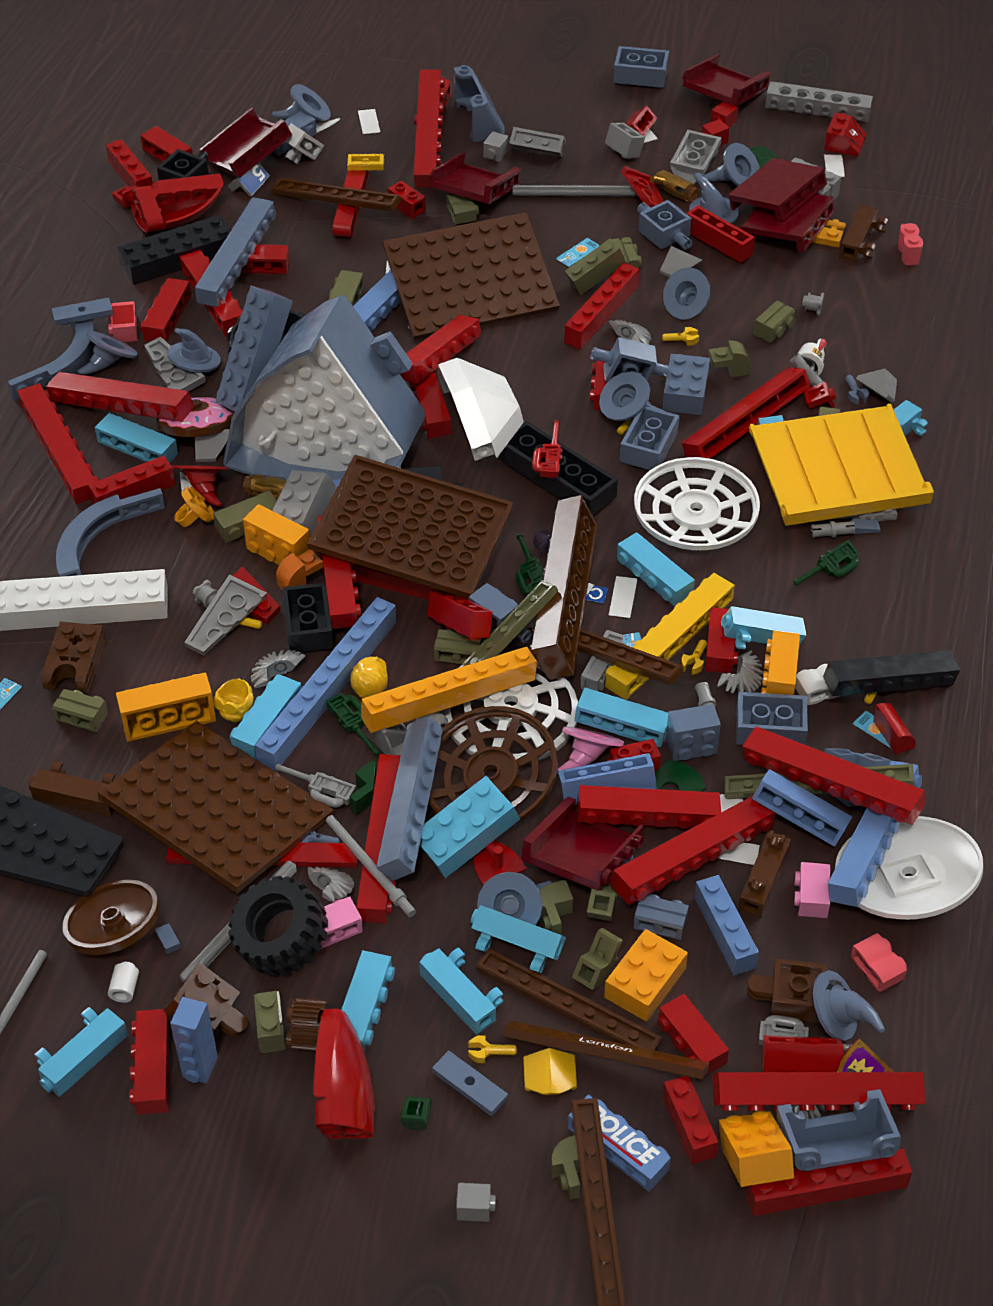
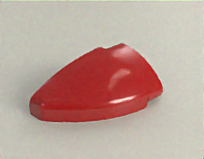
(174, 201)
(342, 1080)

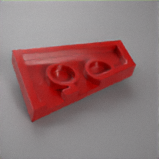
(642, 186)
(267, 608)

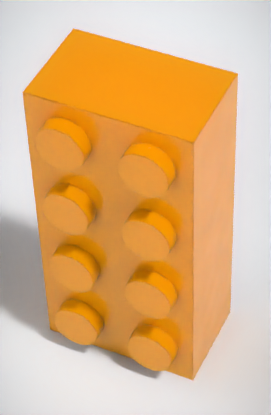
(166, 706)

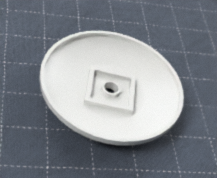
(943, 867)

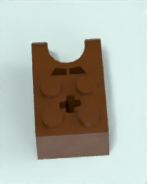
(74, 655)

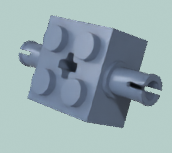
(665, 225)
(629, 357)
(500, 605)

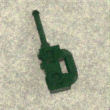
(831, 561)
(530, 568)
(350, 720)

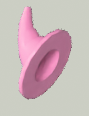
(587, 746)

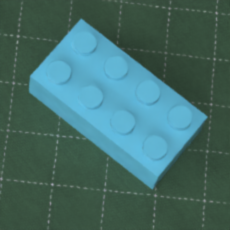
(466, 826)

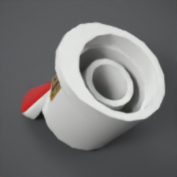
(814, 355)

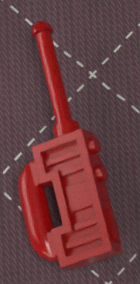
(551, 452)

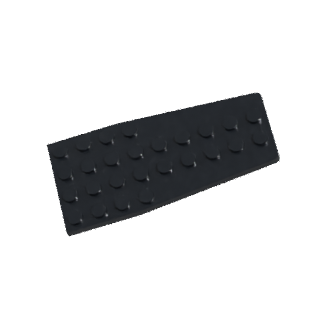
(52, 846)

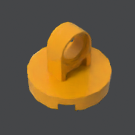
(193, 508)

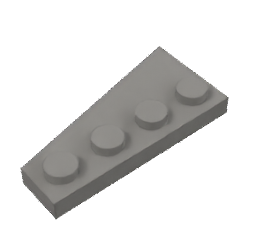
(171, 374)
(225, 612)

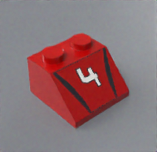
(844, 135)

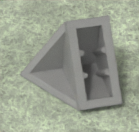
(676, 260)
(881, 383)
(209, 446)
(390, 739)

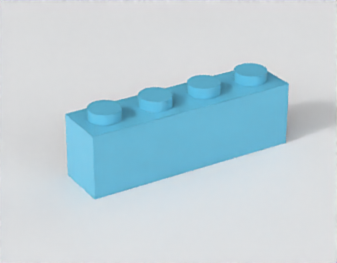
(135, 439)
(655, 569)
(264, 712)
(621, 717)
(367, 993)

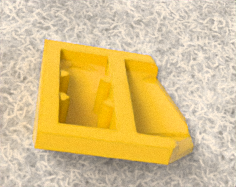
(550, 1072)

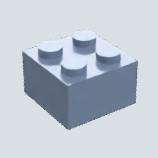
(693, 732)

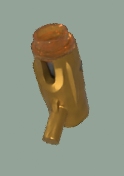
(675, 185)
(258, 484)

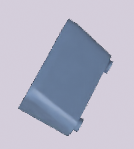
(472, 95)
(841, 1138)

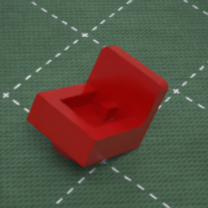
(123, 195)

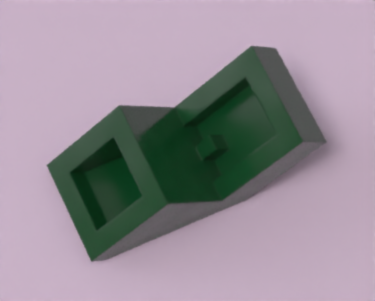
(365, 783)

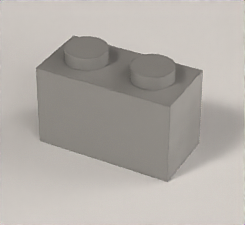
(624, 140)

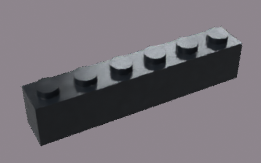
(891, 673)

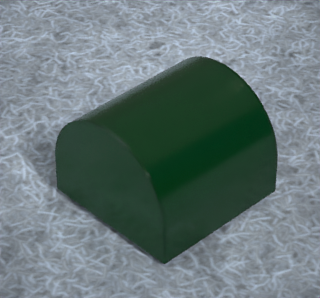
(416, 1113)

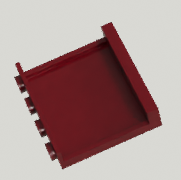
(723, 82)
(245, 143)
(473, 181)
(779, 187)
(800, 226)
(579, 849)

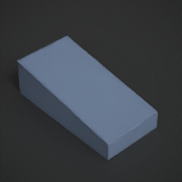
(866, 526)
(168, 938)

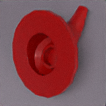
(203, 480)

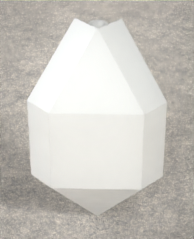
(484, 405)

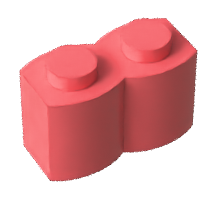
(910, 244)
(879, 962)

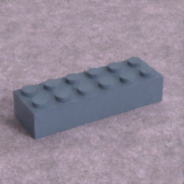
(253, 344)

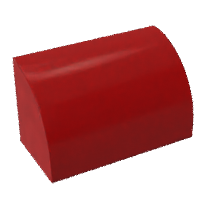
(642, 120)
(893, 728)

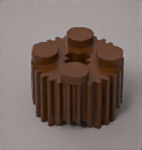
(305, 1021)

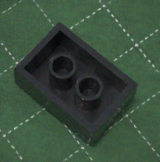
(307, 617)

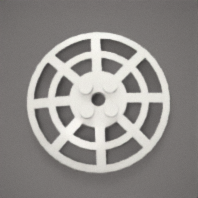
(689, 499)
(527, 701)

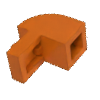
(294, 569)

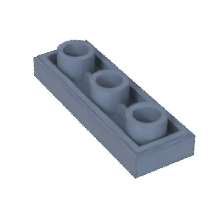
(82, 311)
(460, 1074)

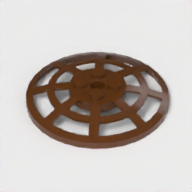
(496, 757)

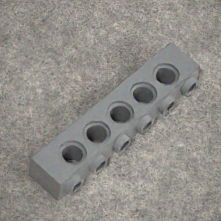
(818, 101)

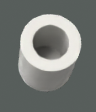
(123, 982)

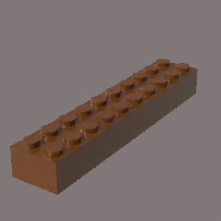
(568, 569)

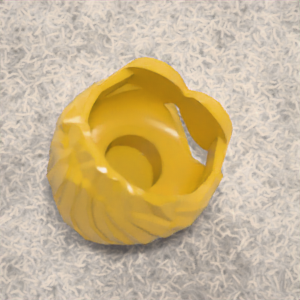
(369, 676)
(234, 700)

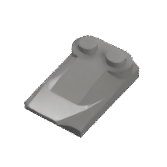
(694, 154)

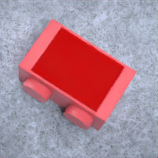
(123, 321)

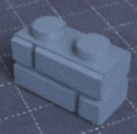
(661, 916)

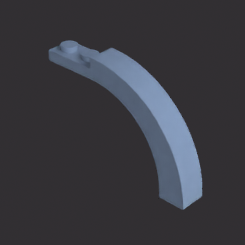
(69, 362)
(95, 520)

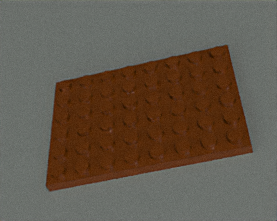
(470, 270)
(411, 526)
(216, 806)

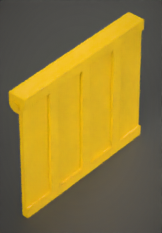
(840, 465)

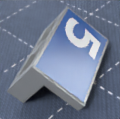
(251, 180)

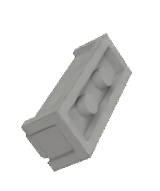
(537, 141)
(594, 673)

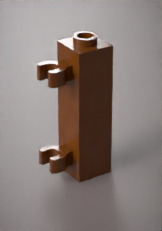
(858, 233)
(70, 791)
(764, 874)

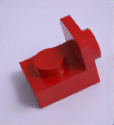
(820, 394)

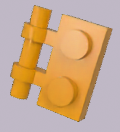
(831, 236)

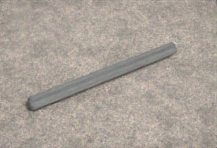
(570, 190)
(219, 943)

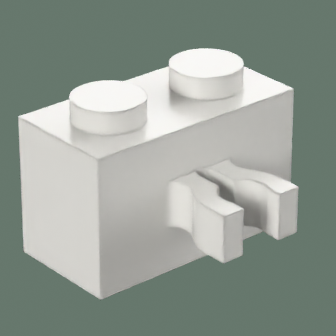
(301, 144)

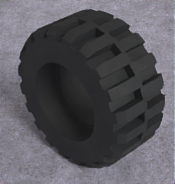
(296, 944)

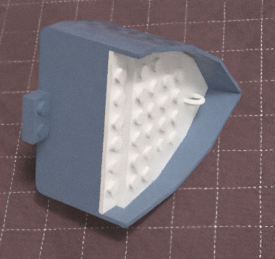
(325, 399)

